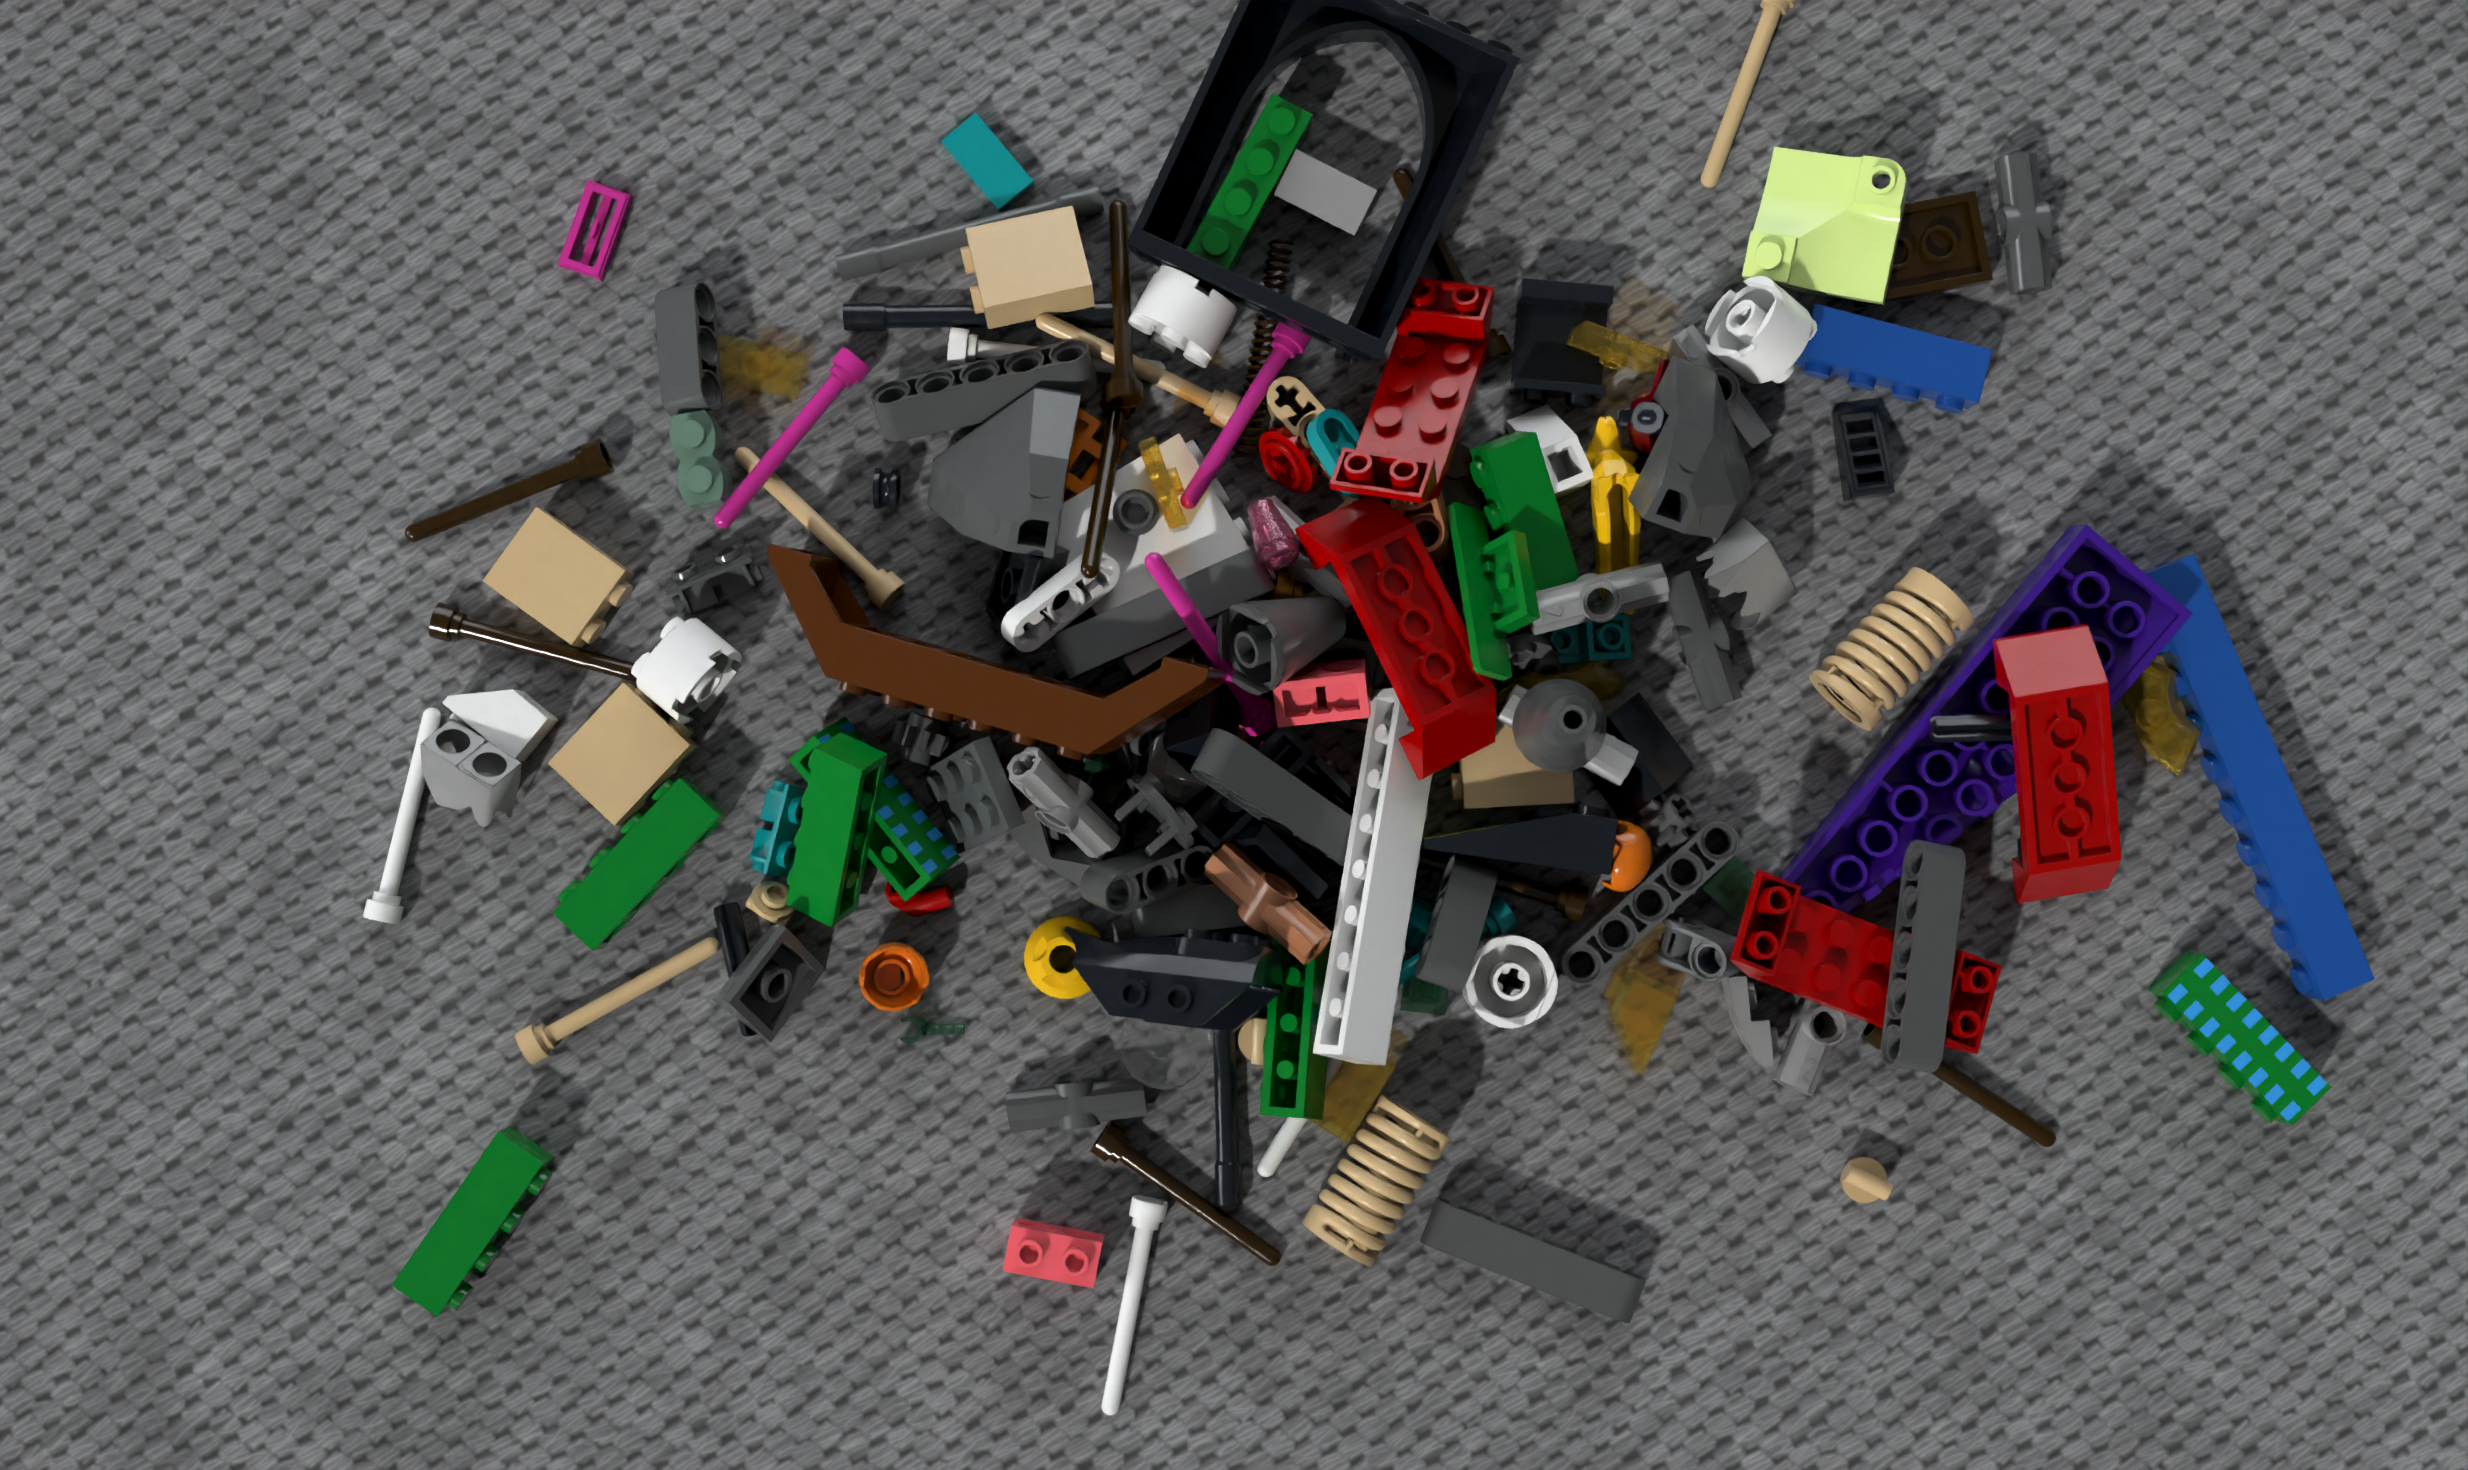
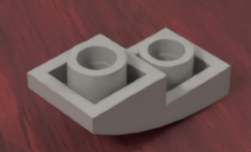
(1754, 1032)

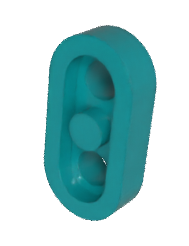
(1328, 435)

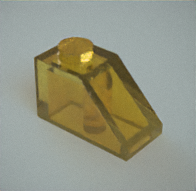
(1638, 1013)

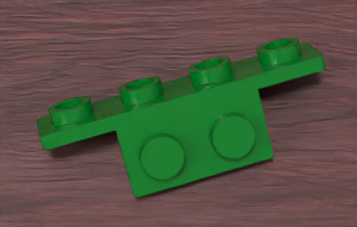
(1493, 586)

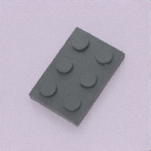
(973, 795)

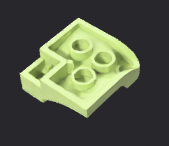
(1828, 225)

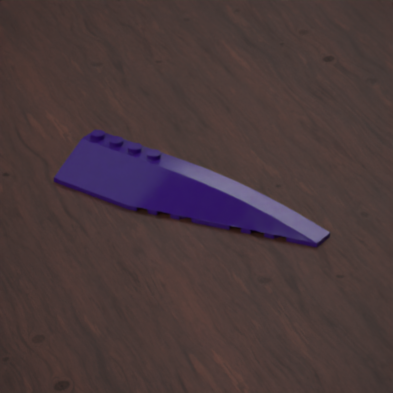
(1943, 788)

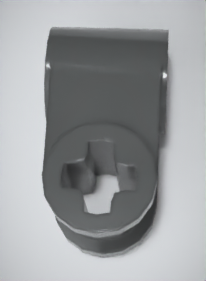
(1692, 946)

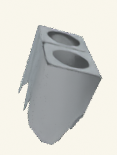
(1748, 563)
(464, 785)

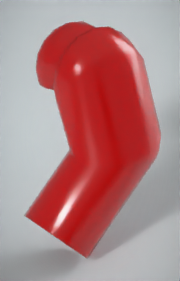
(923, 902)

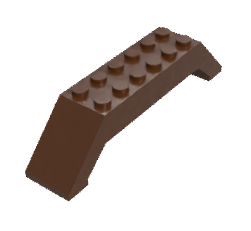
(971, 687)

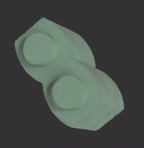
(701, 449)

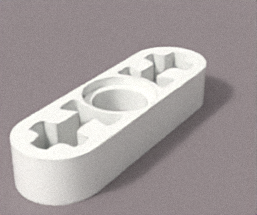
(1079, 600)

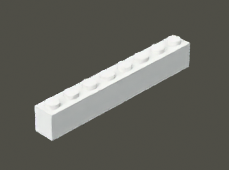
(1374, 893)

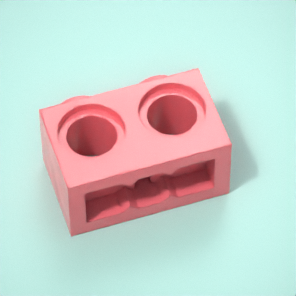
(1324, 694)
(1053, 1252)

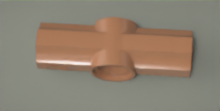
(1267, 903)

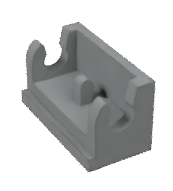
(1326, 192)

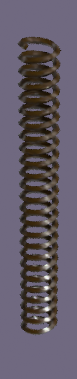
(1260, 329)

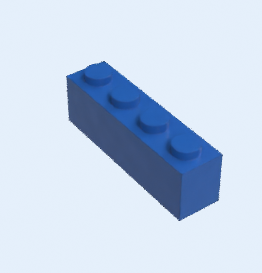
(1895, 358)

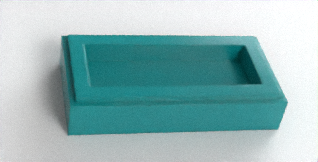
(987, 162)

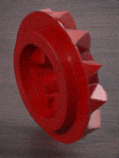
(1288, 460)

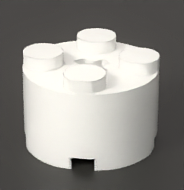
(1183, 315)
(1759, 331)
(686, 668)
(1518, 1004)

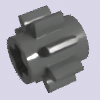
(920, 739)
(1668, 820)

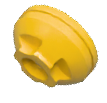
(1038, 952)

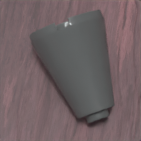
(1277, 638)
(1541, 728)

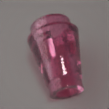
(1272, 536)

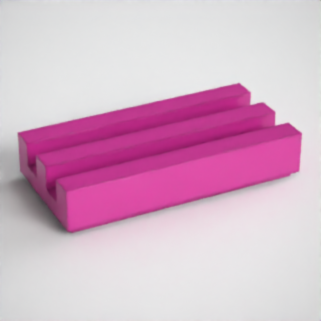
(612, 235)

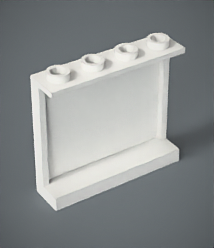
(1207, 540)

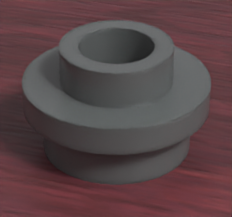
(1131, 498)

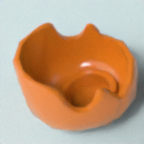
(1630, 857)
(881, 978)

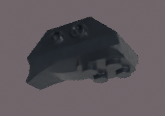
(1181, 979)

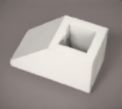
(1560, 448)
(503, 718)

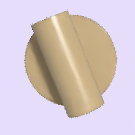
(769, 902)
(1252, 1039)
(1865, 1180)

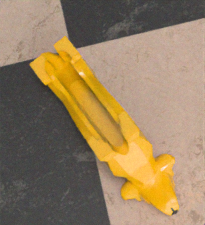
(1613, 516)

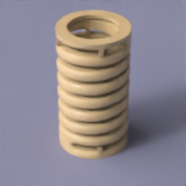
(1898, 655)
(1396, 1173)

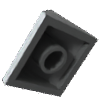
(770, 982)

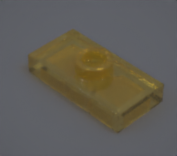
(1615, 348)
(761, 367)
(1165, 484)
(1351, 1097)

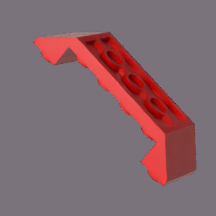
(1421, 394)
(1409, 627)
(2060, 762)
(1846, 960)

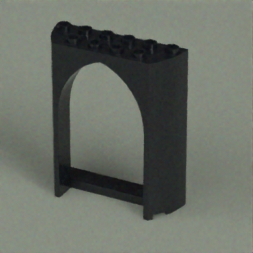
(1457, 93)

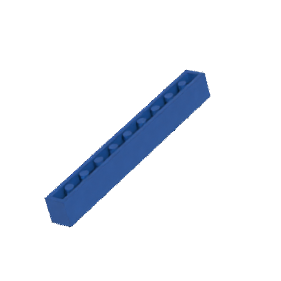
(2258, 794)

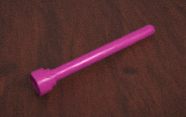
(1285, 346)
(845, 372)
(1256, 713)

